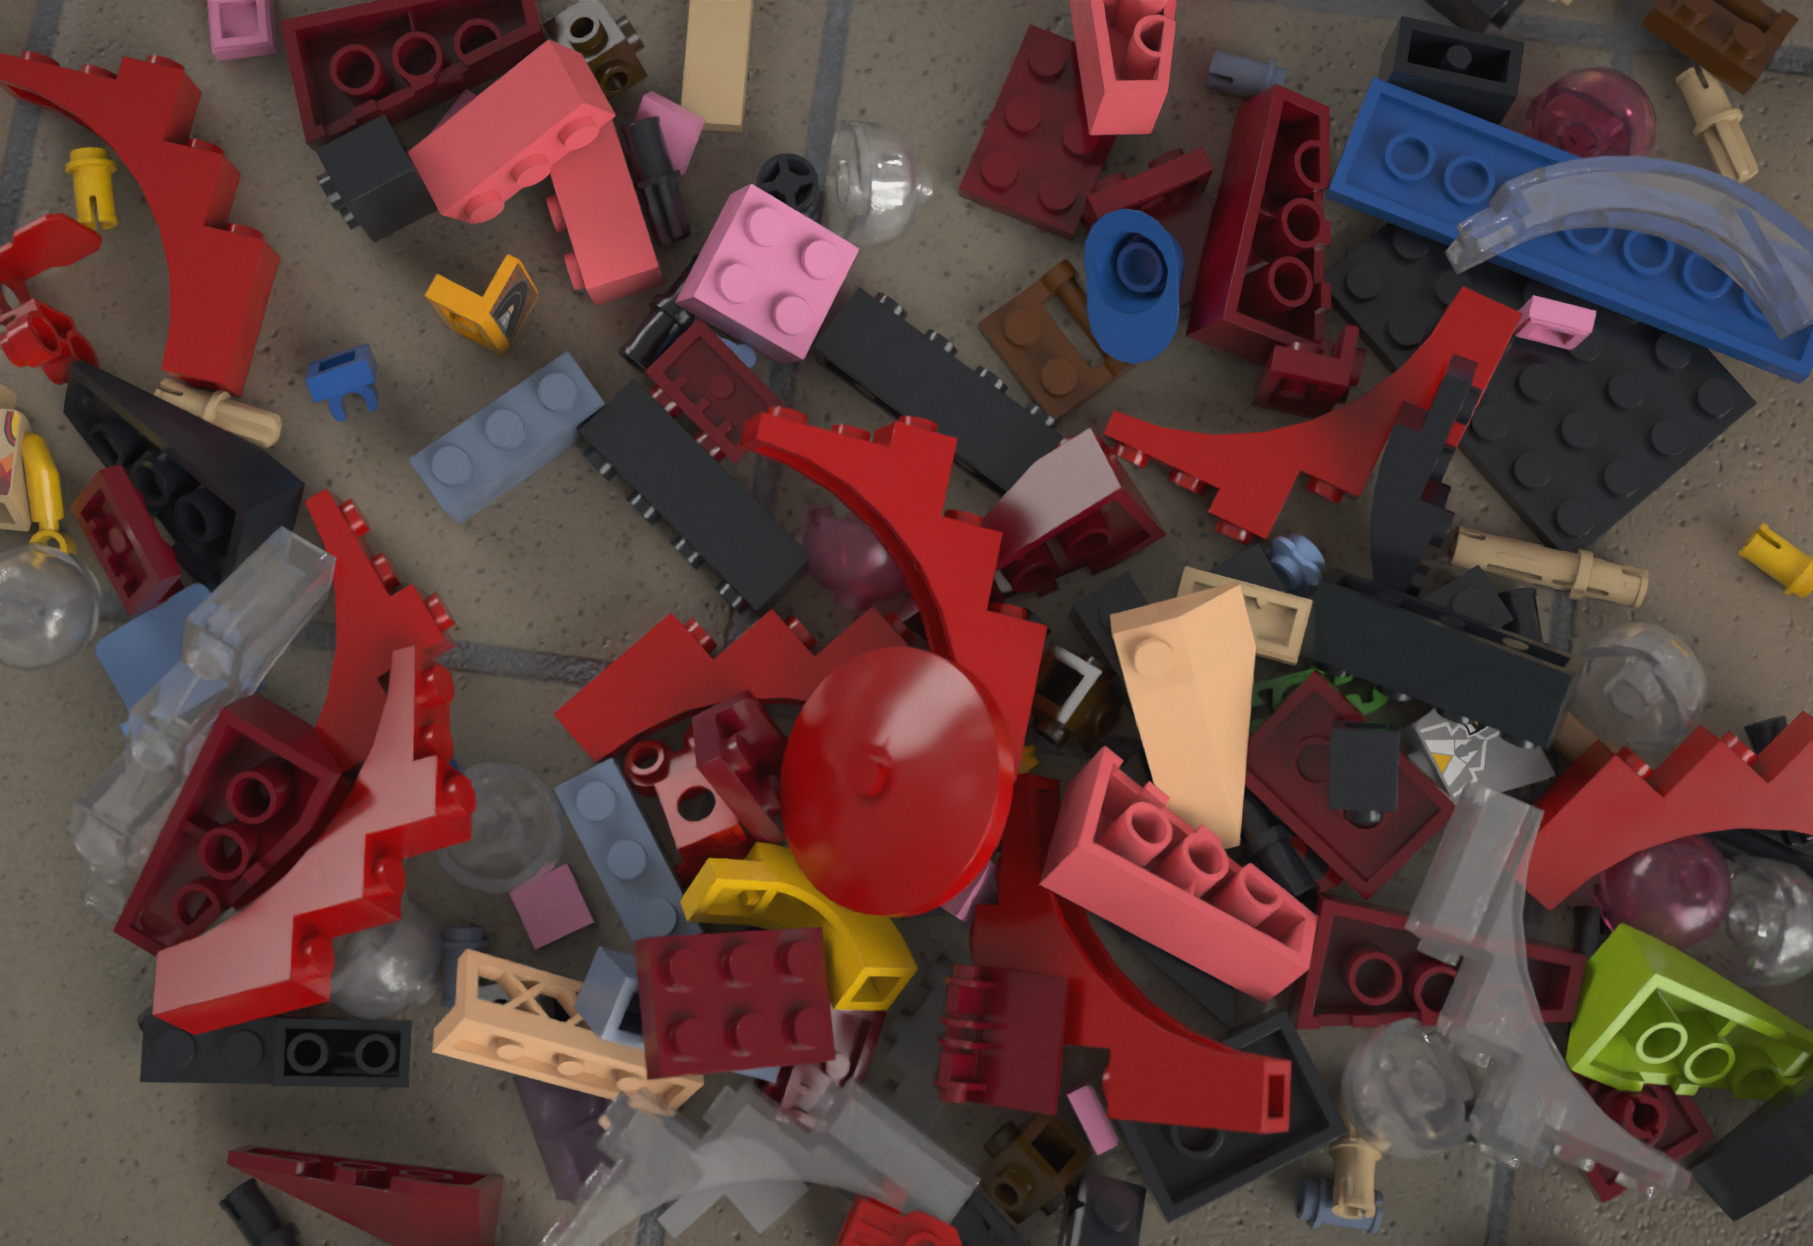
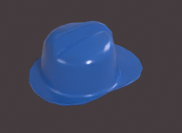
(1132, 285)

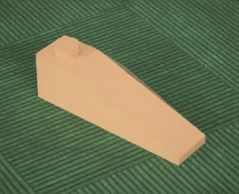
(1191, 697)

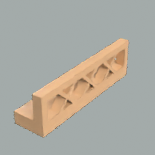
(532, 1045)

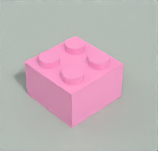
(767, 275)

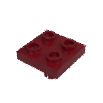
(1653, 1116)

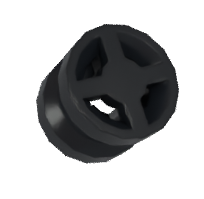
(788, 175)

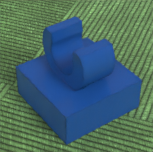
(343, 374)

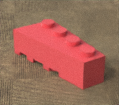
(1123, 61)
(1174, 884)

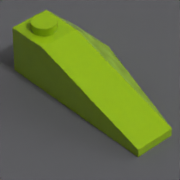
(1676, 1023)

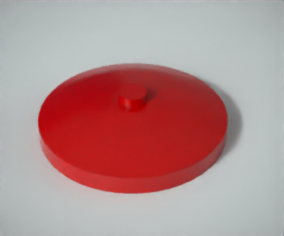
(896, 782)

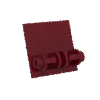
(1003, 1038)

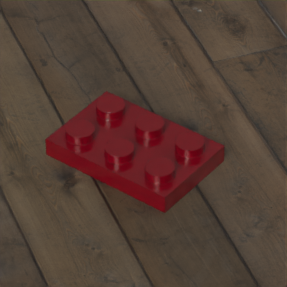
(1037, 143)
(1291, 776)
(734, 1001)

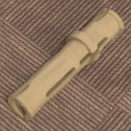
(1571, 572)

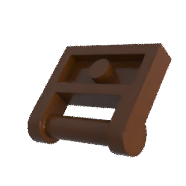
(1718, 39)
(1040, 352)

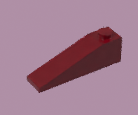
(1060, 517)
(235, 818)
(382, 1197)

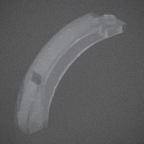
(1683, 203)

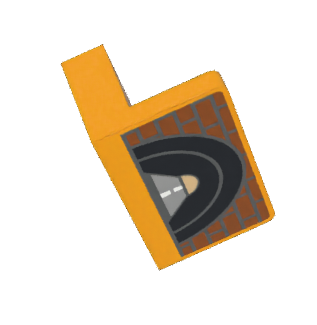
(491, 318)

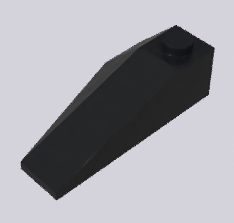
(199, 480)

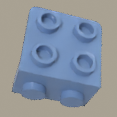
(149, 646)

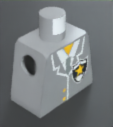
(1472, 753)

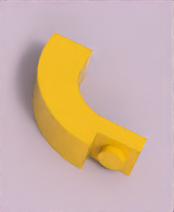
(768, 890)

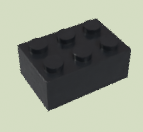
(1198, 1164)

